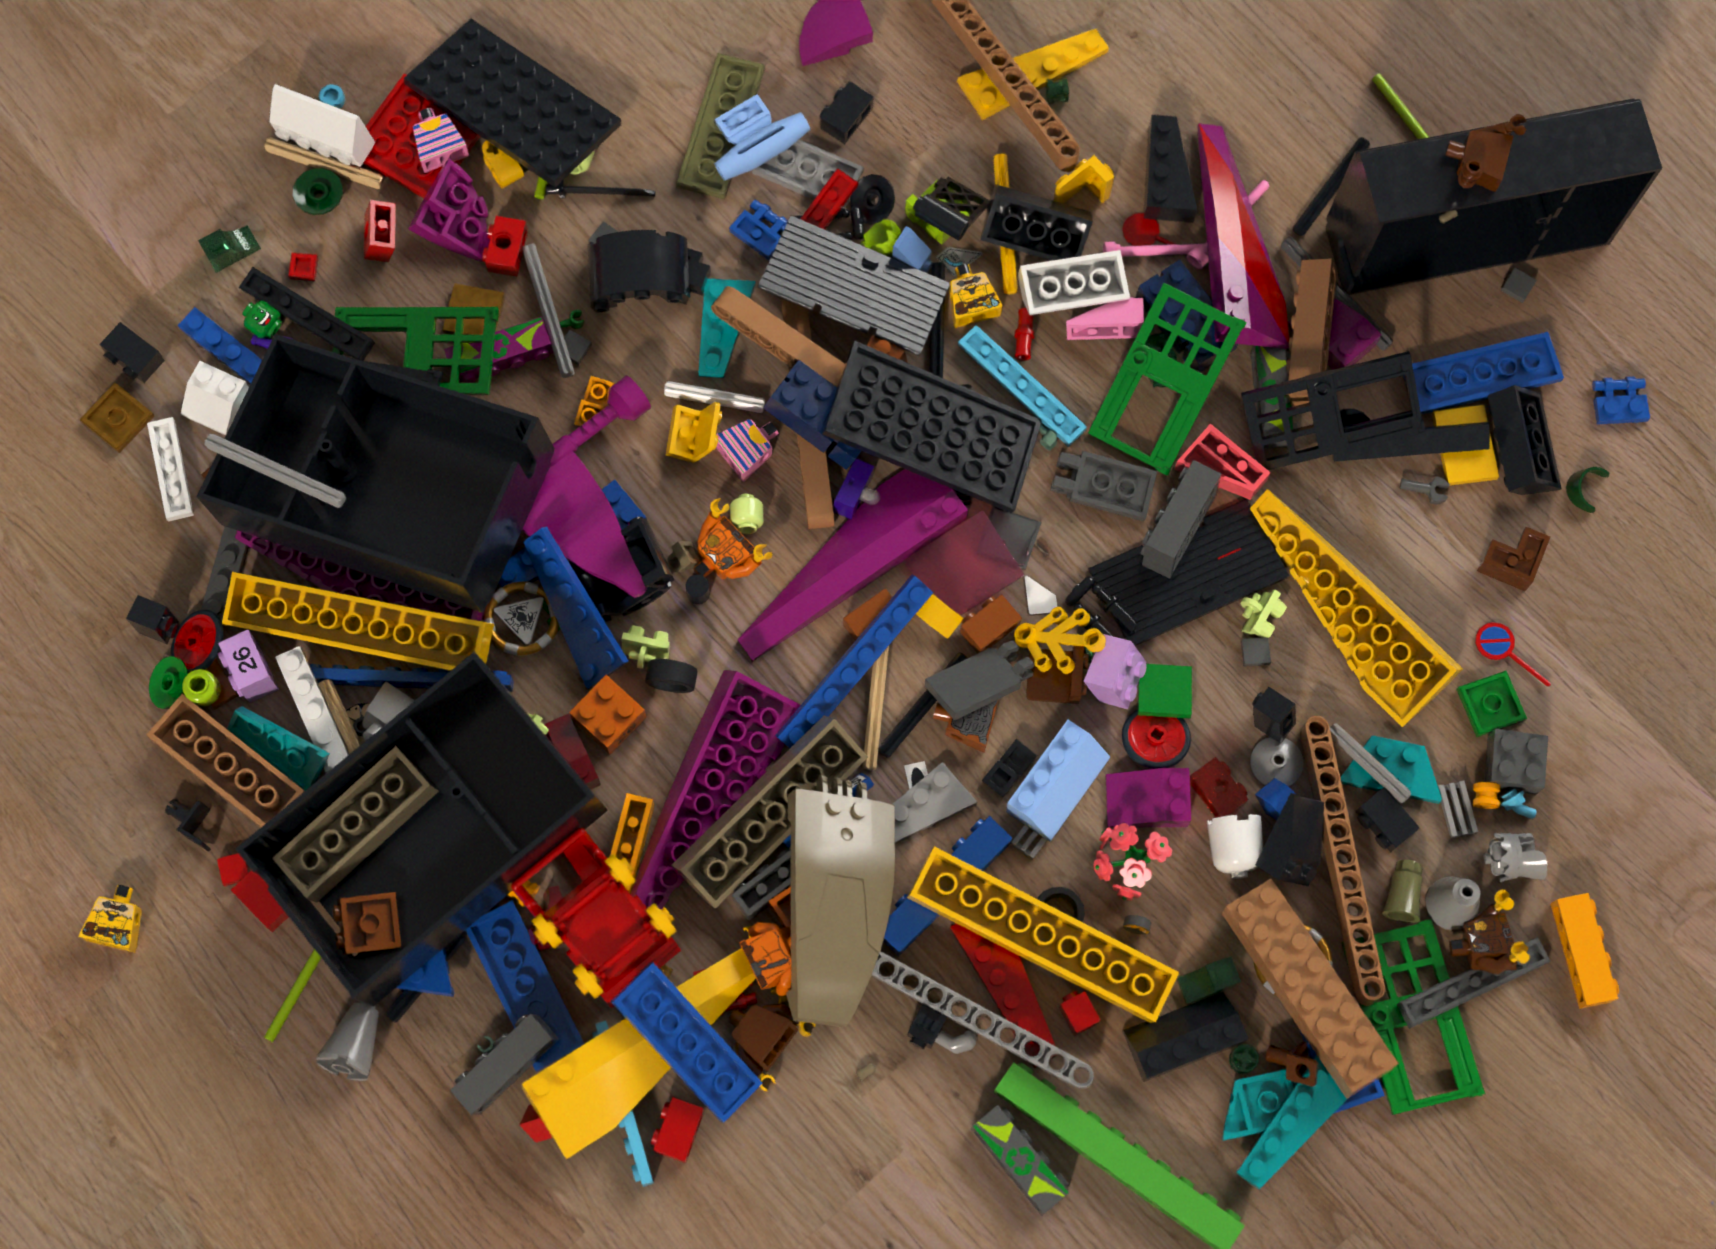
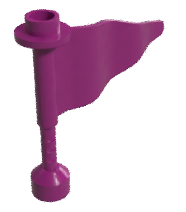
(575, 505)

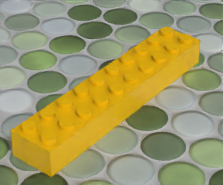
(354, 622)
(1043, 935)

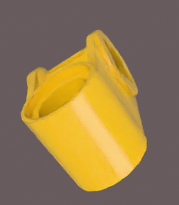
(503, 167)

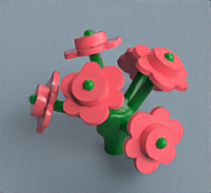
(1135, 861)

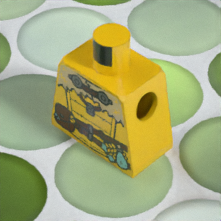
(972, 298)
(114, 921)

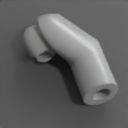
(959, 1043)

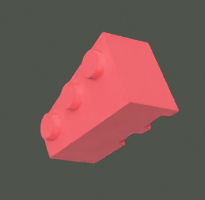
(1239, 470)

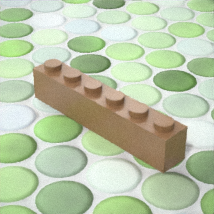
(1311, 322)

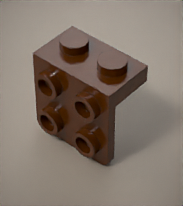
(1055, 685)

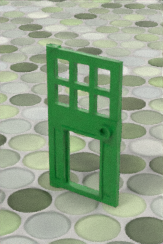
(420, 337)
(1168, 372)
(1387, 1016)

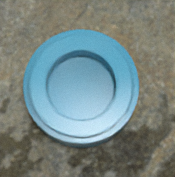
(332, 95)

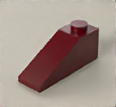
(567, 741)

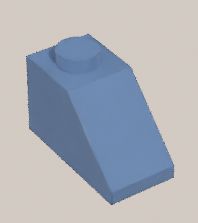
(912, 251)

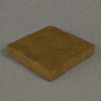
(472, 297)
(117, 417)

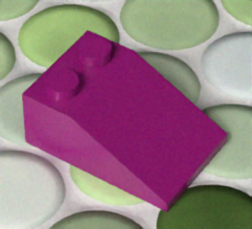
(1350, 336)
(1149, 798)

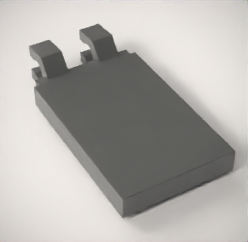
(1106, 484)
(979, 680)

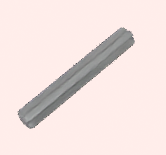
(1369, 763)

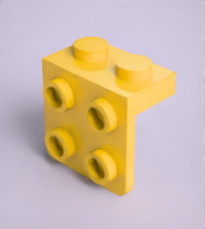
(1087, 173)
(693, 432)

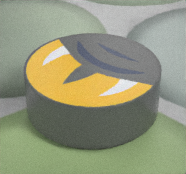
(1137, 924)

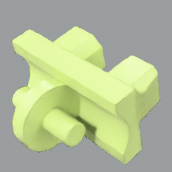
(1257, 611)
(645, 648)

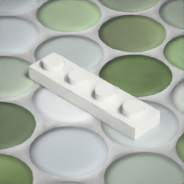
(170, 469)

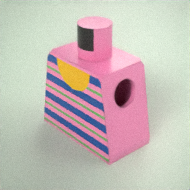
(437, 140)
(746, 446)

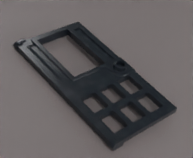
(1325, 412)

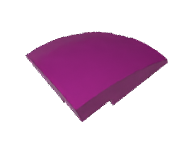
(833, 29)
(453, 214)

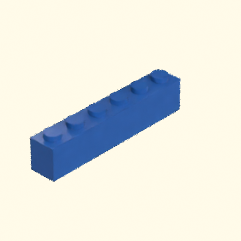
(977, 850)

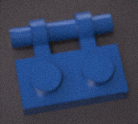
(757, 234)
(1620, 409)

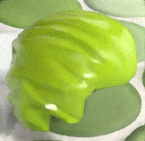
(882, 237)

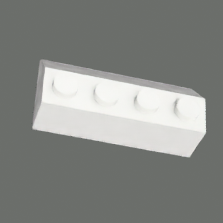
(319, 126)
(1073, 282)

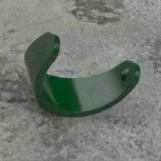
(1574, 490)

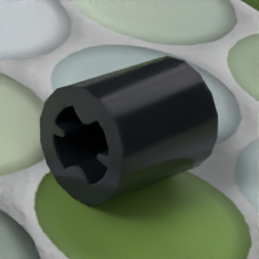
(697, 589)

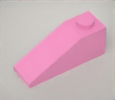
(1108, 321)

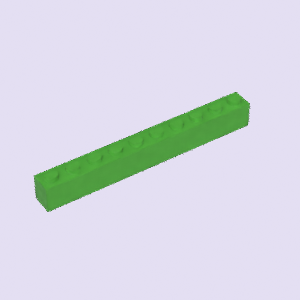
(1118, 1158)

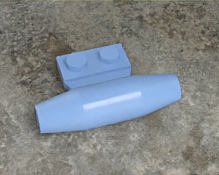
(755, 136)

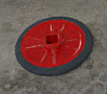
(198, 640)
(1153, 753)

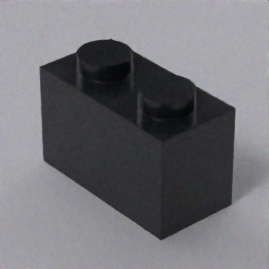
(846, 112)
(131, 352)
(153, 620)
(1274, 714)
(1386, 820)

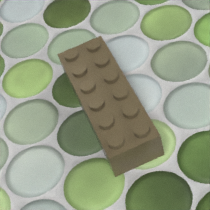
(355, 824)

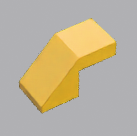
(939, 616)

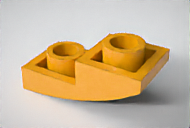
(594, 399)

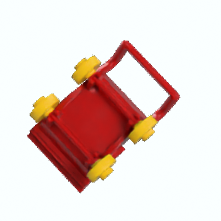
(601, 923)

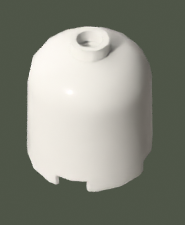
(1235, 844)

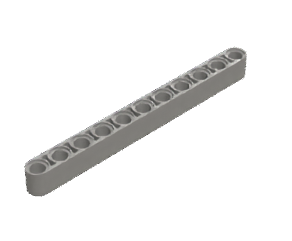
(973, 1012)

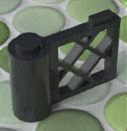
(948, 215)

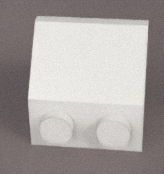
(213, 397)

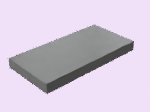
(806, 169)

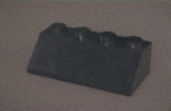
(1035, 225)
(1523, 441)
(1185, 1036)

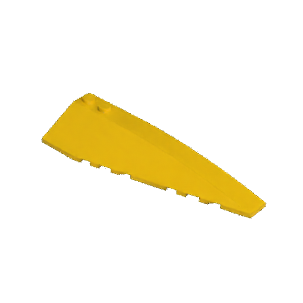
(1379, 641)
(610, 1074)

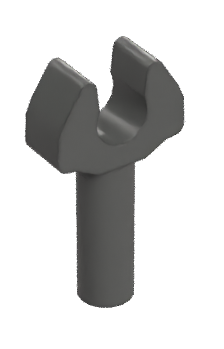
(1428, 489)

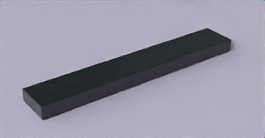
(307, 314)
(1432, 441)

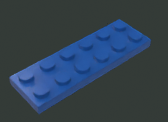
(1485, 370)
(522, 978)
(686, 1042)

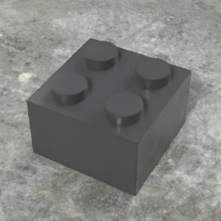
(1516, 760)

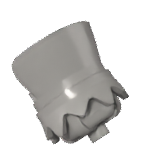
(1515, 857)

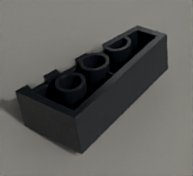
(1167, 179)

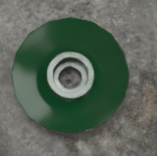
(314, 182)

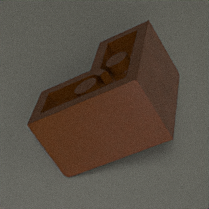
(1518, 565)

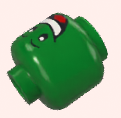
(262, 319)

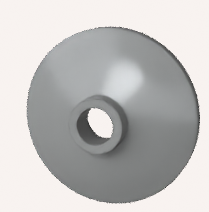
(1266, 769)

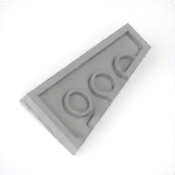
(930, 801)

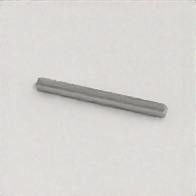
(548, 311)
(275, 470)

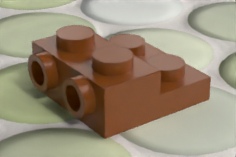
(367, 923)

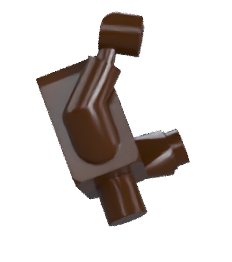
(1485, 153)

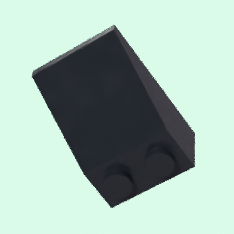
(1295, 841)

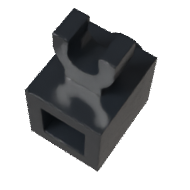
(926, 1027)

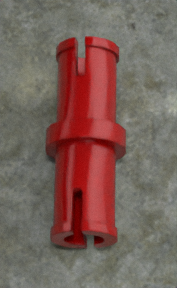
(1024, 335)

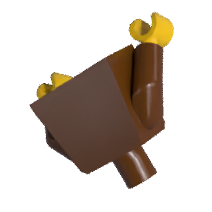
(764, 1035)

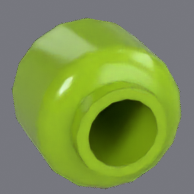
(201, 687)

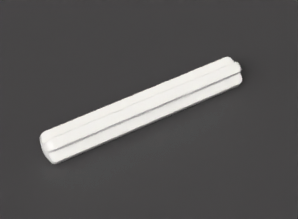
(708, 395)

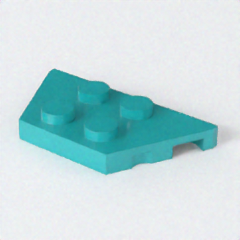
(1404, 761)
(1255, 1103)

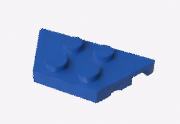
(431, 977)

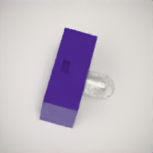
(856, 489)

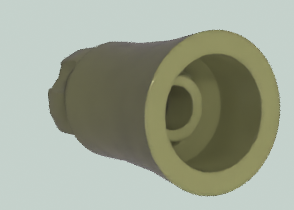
(1404, 893)

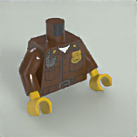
(1489, 939)

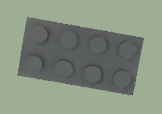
(1180, 519)

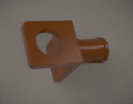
(1295, 1061)

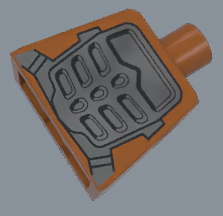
(970, 729)

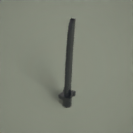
(561, 189)

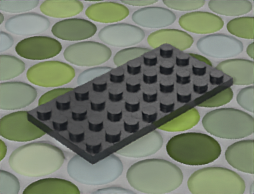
(512, 102)
(932, 427)

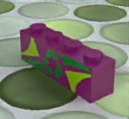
(511, 349)

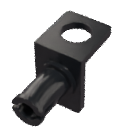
(189, 819)

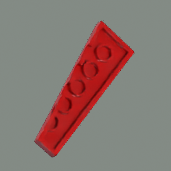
(1006, 983)

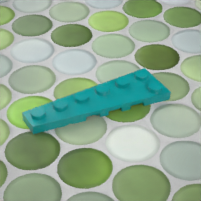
(1292, 1126)

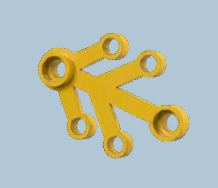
(1030, 635)

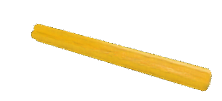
(1007, 255)

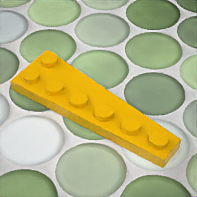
(1038, 65)

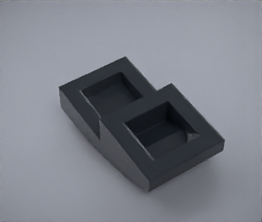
(1009, 768)

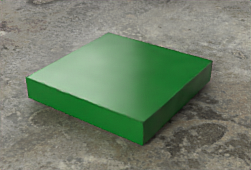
(1165, 691)
(1491, 703)

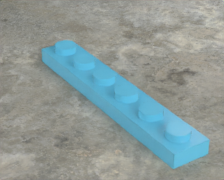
(1022, 385)
(633, 1143)

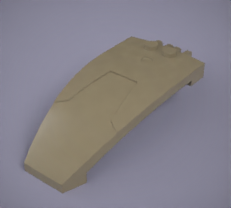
(837, 897)

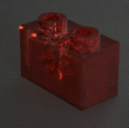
(1221, 802)

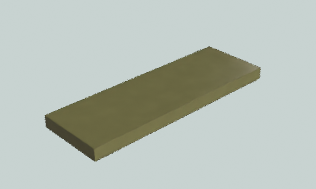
(729, 85)

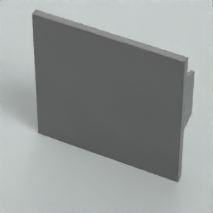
(1017, 532)

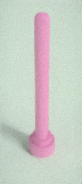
(1150, 249)
(1199, 255)

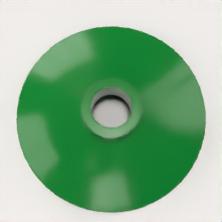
(167, 682)

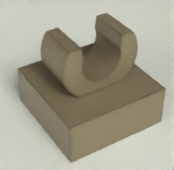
(686, 554)

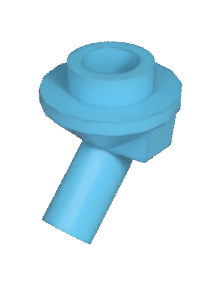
(1514, 800)

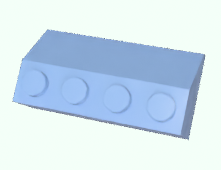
(1058, 781)

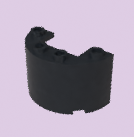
(636, 267)
(651, 564)

